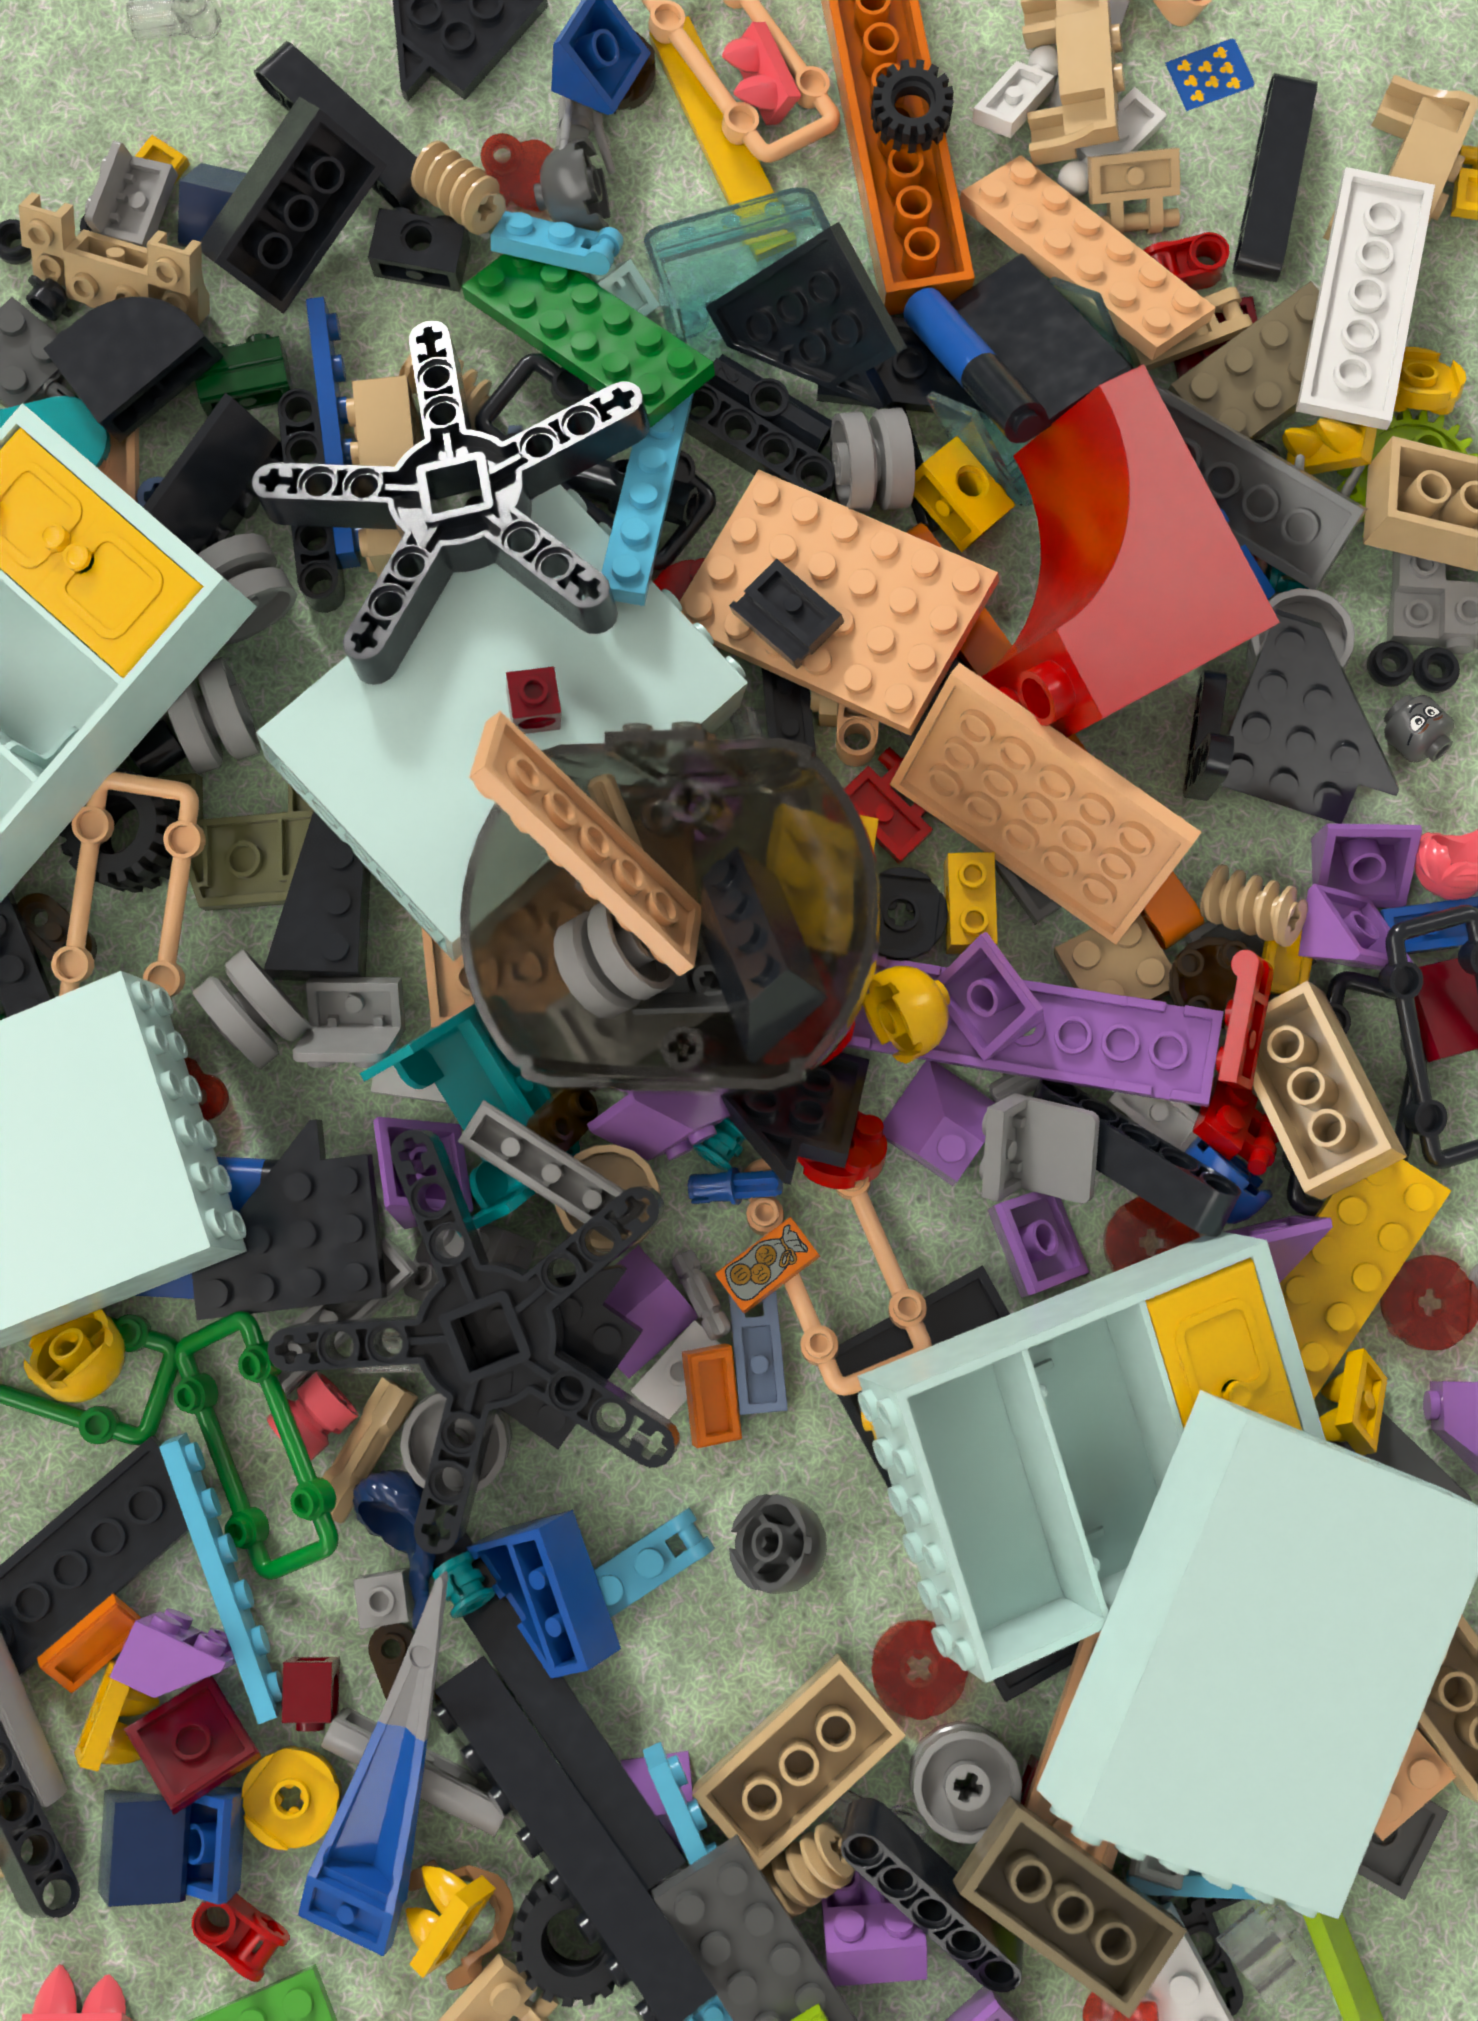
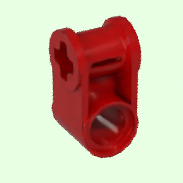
(1182, 261)
(240, 1937)

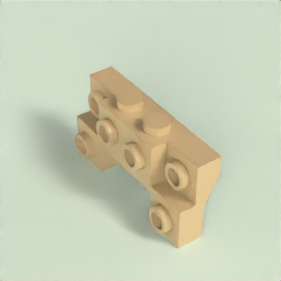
(1085, 73)
(1432, 133)
(107, 268)

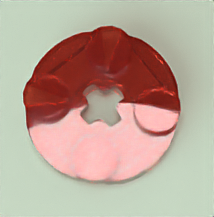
(1131, 1223)
(1449, 1284)
(889, 1670)

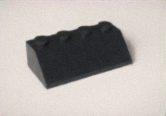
(212, 478)
(757, 952)

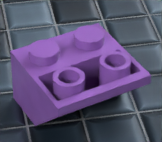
(170, 1653)
(870, 1938)

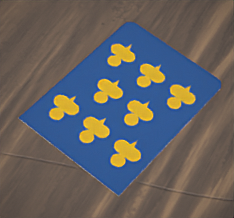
(1210, 74)

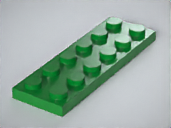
(589, 331)

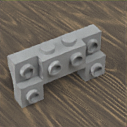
(1431, 609)

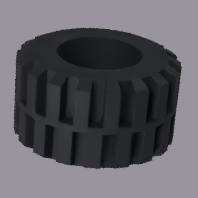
(146, 856)
(543, 1964)

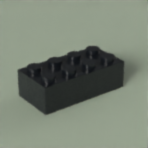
(291, 205)

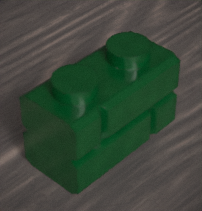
(249, 372)

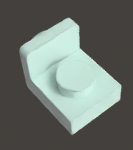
(628, 285)

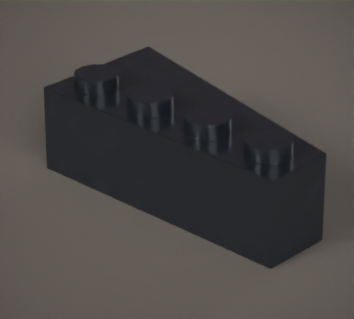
(324, 912)

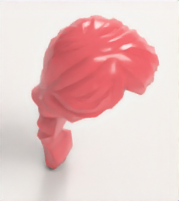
(1448, 864)

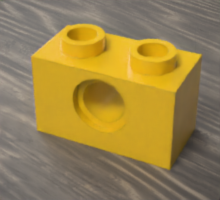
(960, 494)
(969, 899)

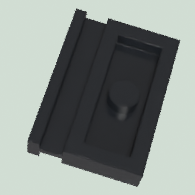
(787, 613)

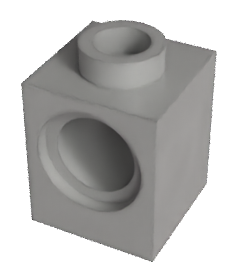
(383, 1598)

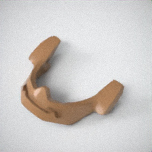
(501, 1902)

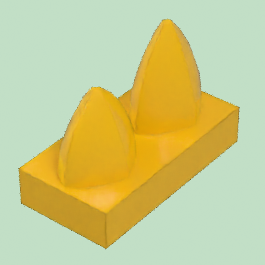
(1330, 445)
(1360, 1403)
(103, 1736)
(459, 1907)

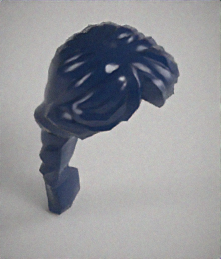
(388, 1509)

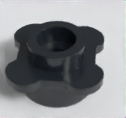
(48, 298)

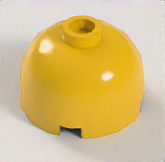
(907, 1010)
(77, 1358)

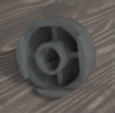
(573, 187)
(777, 1544)

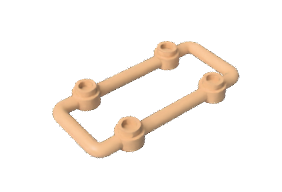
(741, 118)
(181, 839)
(818, 1342)

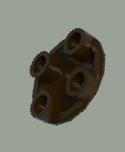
(1204, 975)

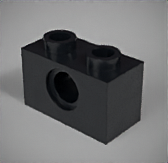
(437, 266)

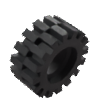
(917, 83)

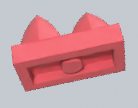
(765, 74)
(58, 2000)

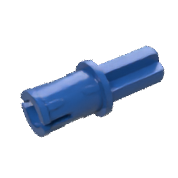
(733, 1186)

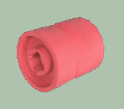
(319, 1411)

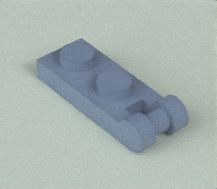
(759, 1359)

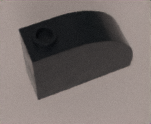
(131, 359)

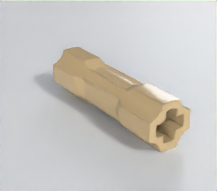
(368, 1440)

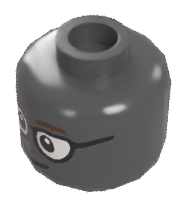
(1418, 728)

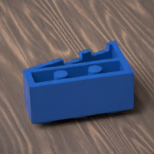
(553, 1590)

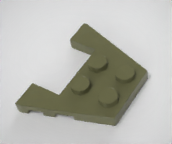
(248, 856)

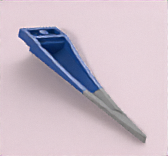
(369, 1848)

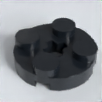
(923, 900)

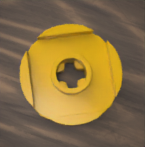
(1428, 383)
(263, 1800)

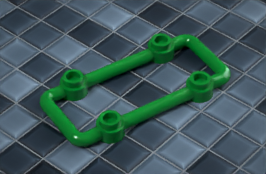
(100, 1423)
(313, 1496)

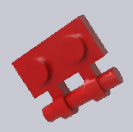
(899, 825)
(1236, 1127)

